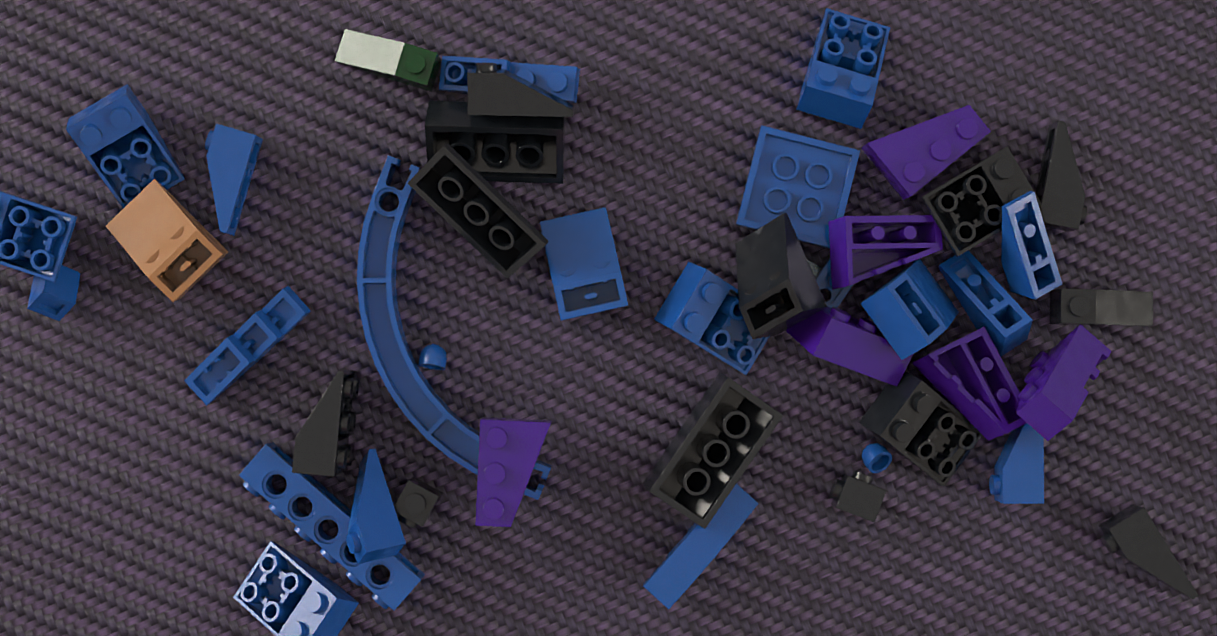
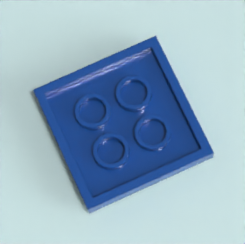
(797, 178)

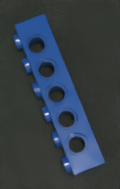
(258, 481)

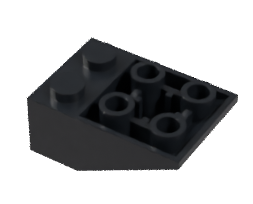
(972, 202)
(775, 280)
(921, 427)
(324, 438)

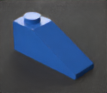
(231, 166)
(1027, 249)
(986, 302)
(1020, 469)
(373, 522)

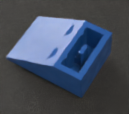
(844, 69)
(123, 145)
(33, 236)
(583, 264)
(910, 309)
(709, 316)
(293, 596)

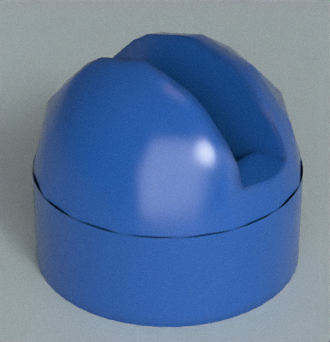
(433, 357)
(876, 457)

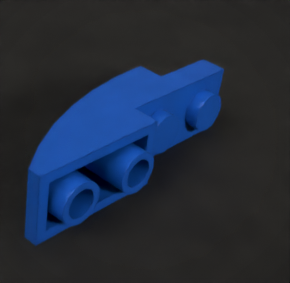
(556, 79)

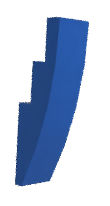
(247, 345)
(699, 548)

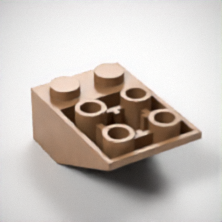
(165, 241)

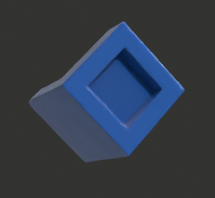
(57, 297)

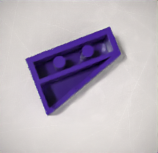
(924, 150)
(878, 243)
(851, 344)
(1058, 380)
(975, 383)
(505, 466)

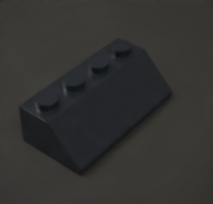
(499, 146)
(477, 211)
(712, 450)

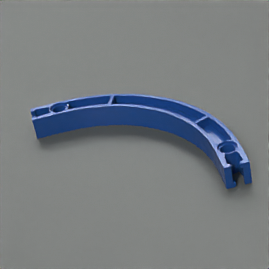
(386, 336)

